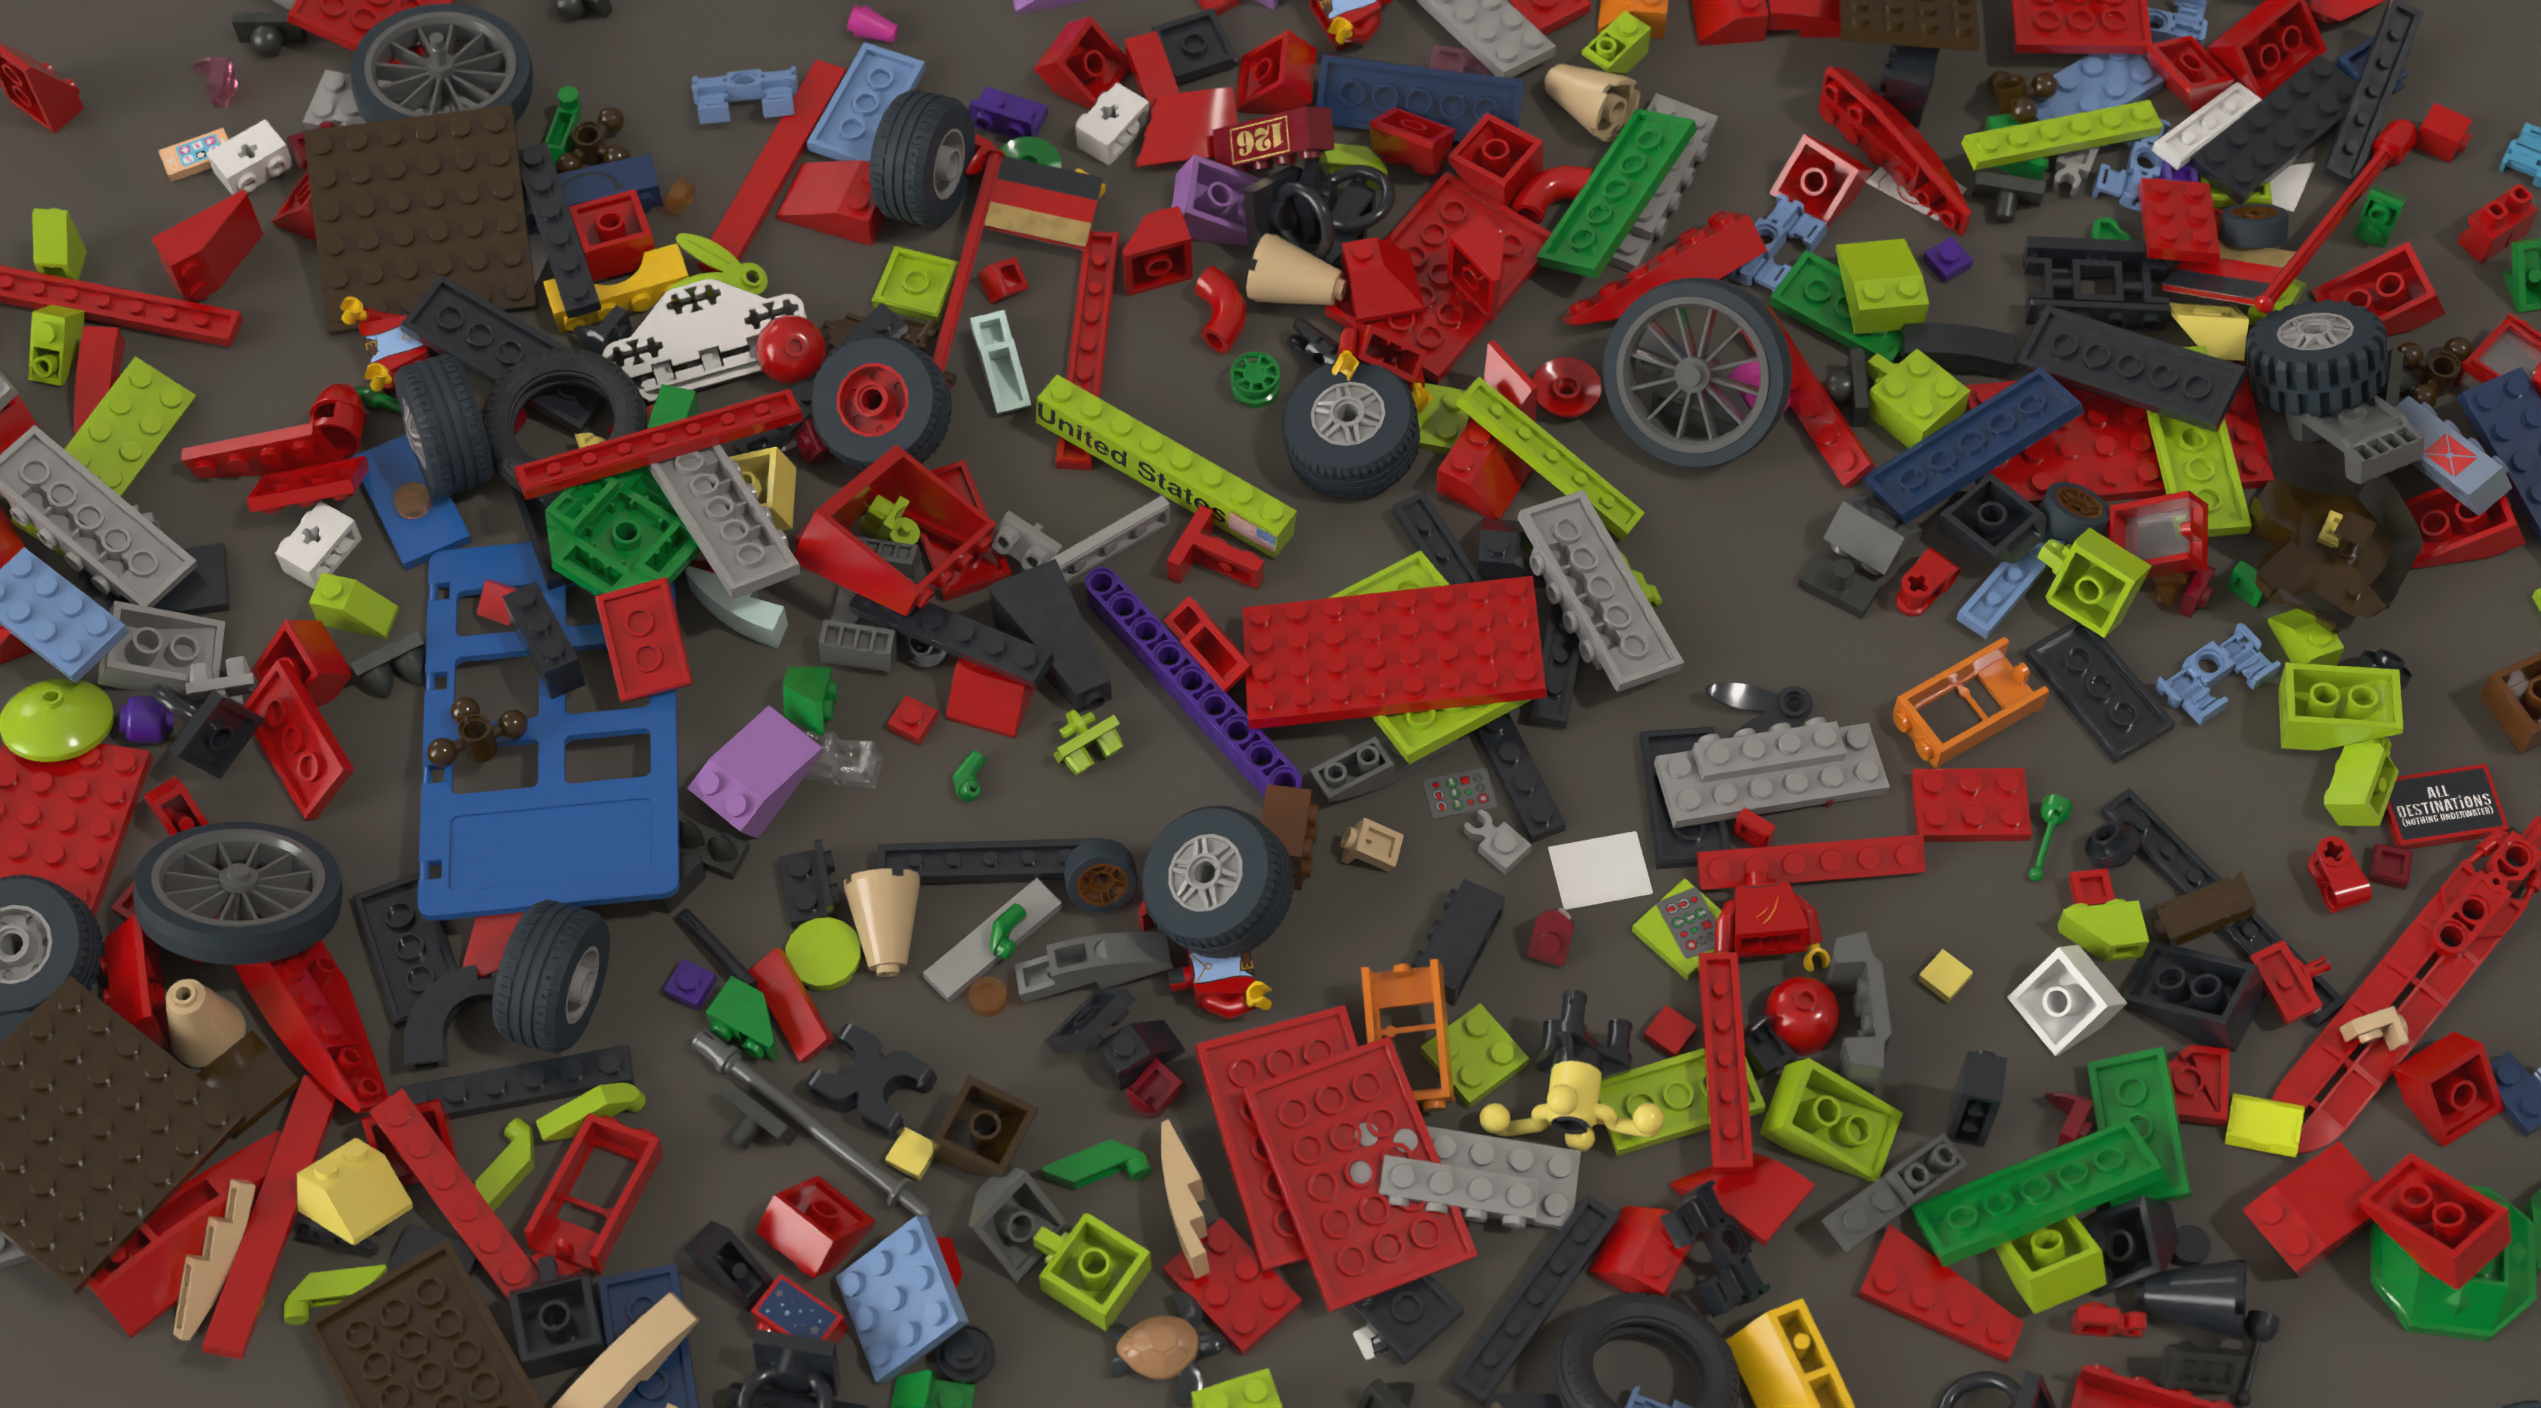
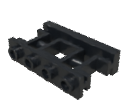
(2096, 260)

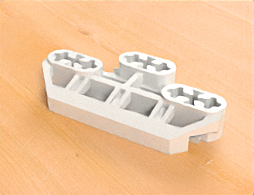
(701, 333)

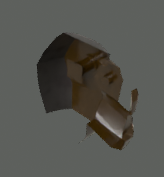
(2374, 535)

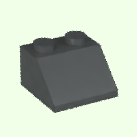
(1871, 534)

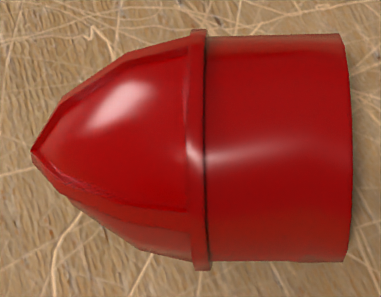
(340, 417)

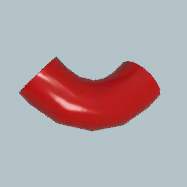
(1549, 187)
(1227, 309)

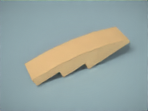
(1183, 1192)
(206, 1274)
(631, 1357)

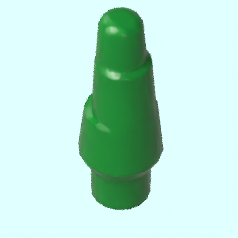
(377, 399)

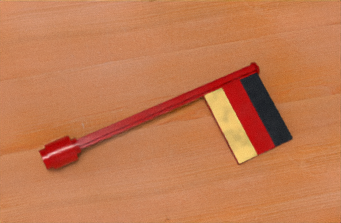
(1022, 202)
(2264, 274)

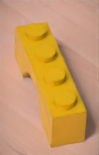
(643, 290)

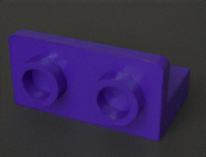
(1007, 114)

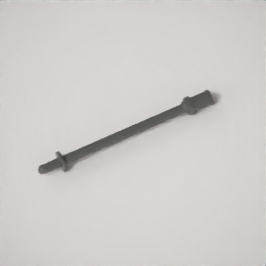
(729, 1060)

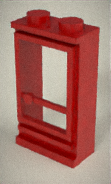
(572, 1242)

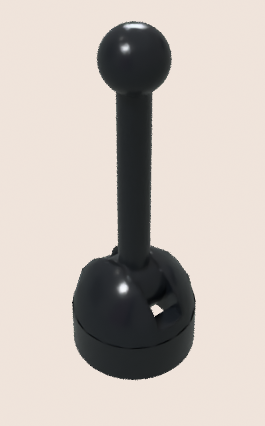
(2260, 1327)

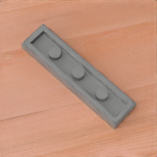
(1114, 539)
(972, 955)

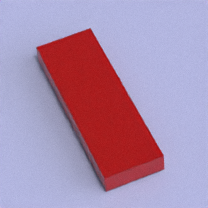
(791, 1005)

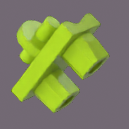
(885, 521)
(1102, 734)

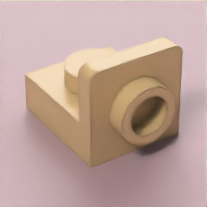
(1371, 844)
(2378, 1024)

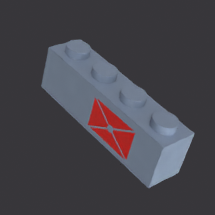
(2454, 461)

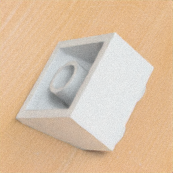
(2066, 999)

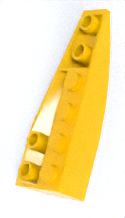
(1788, 1361)

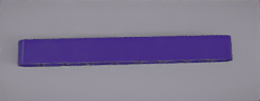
(1187, 673)

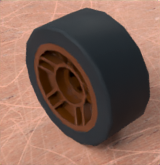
(2254, 225)
(2072, 510)
(1091, 889)

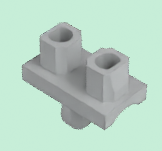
(1024, 541)
(238, 681)

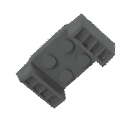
(2372, 437)
(856, 640)
(1860, 973)

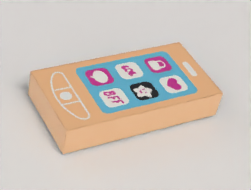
(190, 156)

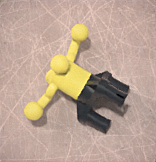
(1576, 1072)

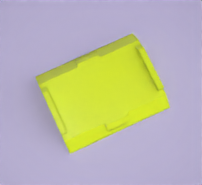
(2264, 1125)

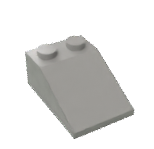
(160, 648)

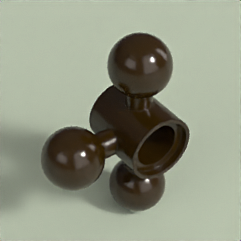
(2015, 97)
(591, 144)
(2438, 371)
(475, 734)

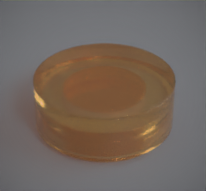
(680, 196)
(412, 500)
(988, 996)

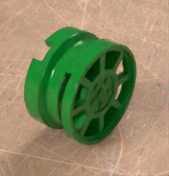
(1255, 381)

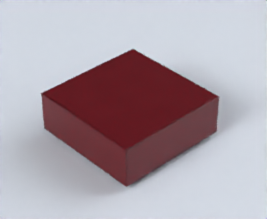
(2390, 866)

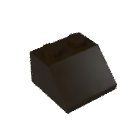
(983, 1129)

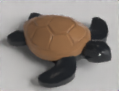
(1167, 1347)

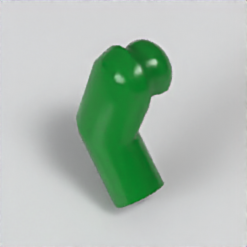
(965, 777)
(1002, 927)

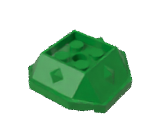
(591, 528)
(2480, 1306)

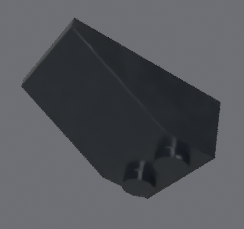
(2196, 993)

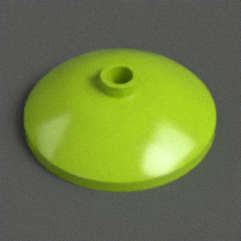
(56, 720)

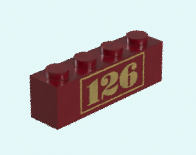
(1275, 139)

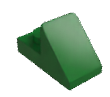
(2525, 276)
(924, 1391)

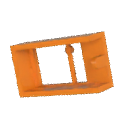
(2001, 680)
(1408, 988)

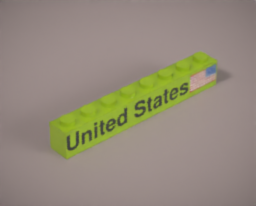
(1165, 466)

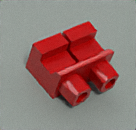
(2499, 224)

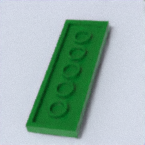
(1617, 193)
(2037, 1192)

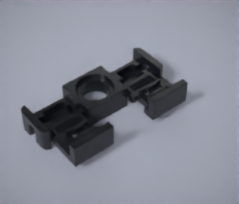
(1711, 1221)

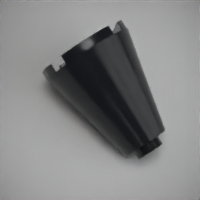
(2200, 1297)

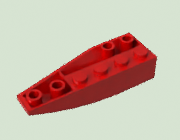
(1709, 253)

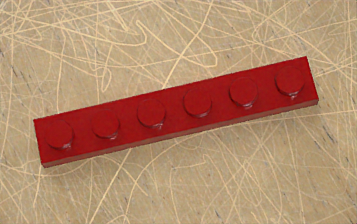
(1824, 420)
(1813, 861)
(1725, 1063)
(454, 1193)

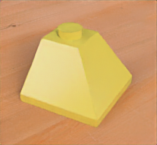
(2216, 326)

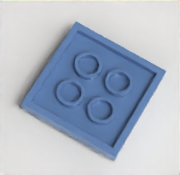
(901, 1299)

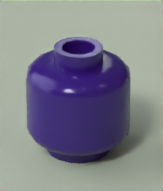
(145, 720)

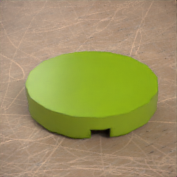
(824, 953)

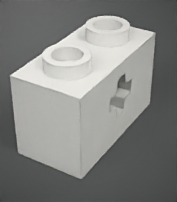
(1112, 123)
(250, 158)
(318, 544)

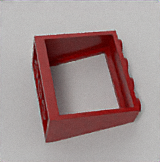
(933, 505)

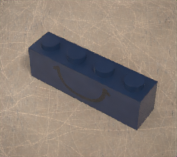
(606, 180)

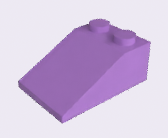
(1212, 201)
(756, 771)

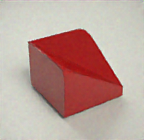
(1002, 279)

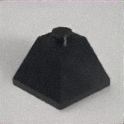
(1505, 552)
(2134, 1241)

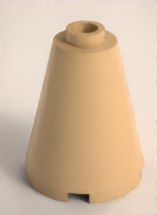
(1594, 98)
(1292, 275)
(884, 916)
(201, 1023)

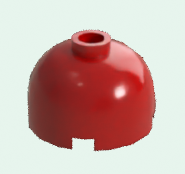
(790, 349)
(1804, 1014)

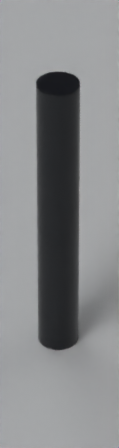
(715, 947)

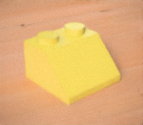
(773, 481)
(352, 1192)

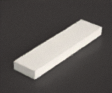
(2204, 125)

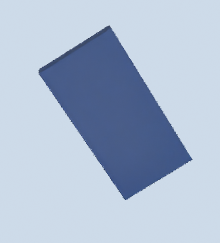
(417, 538)

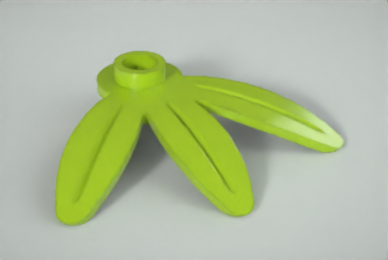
(719, 258)

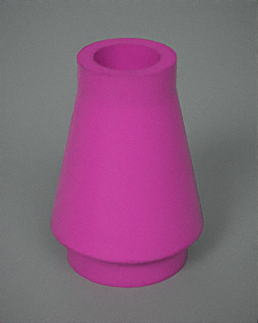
(871, 25)

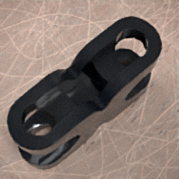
(871, 1081)

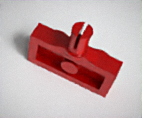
(2289, 981)

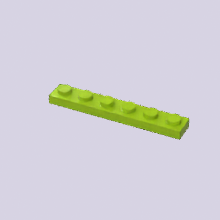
(2061, 135)
(1548, 456)

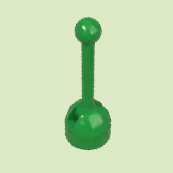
(2055, 812)

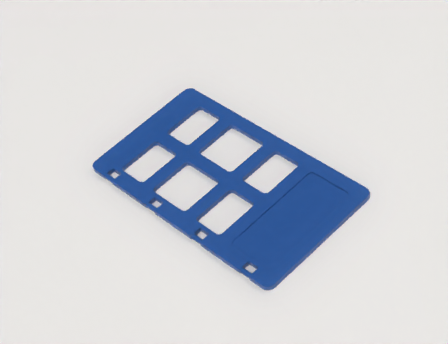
(549, 839)

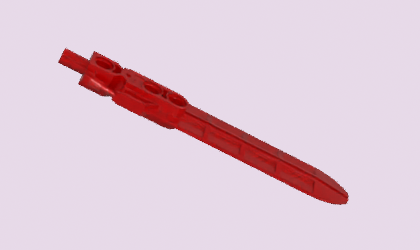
(2481, 893)

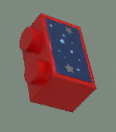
(796, 1312)

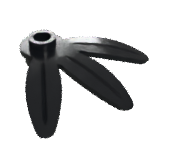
(1760, 700)

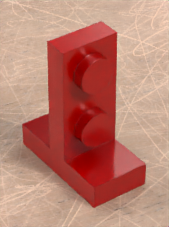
(1213, 553)

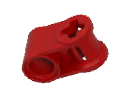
(1926, 582)
(2340, 877)

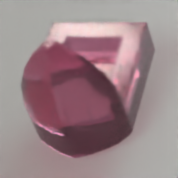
(221, 79)

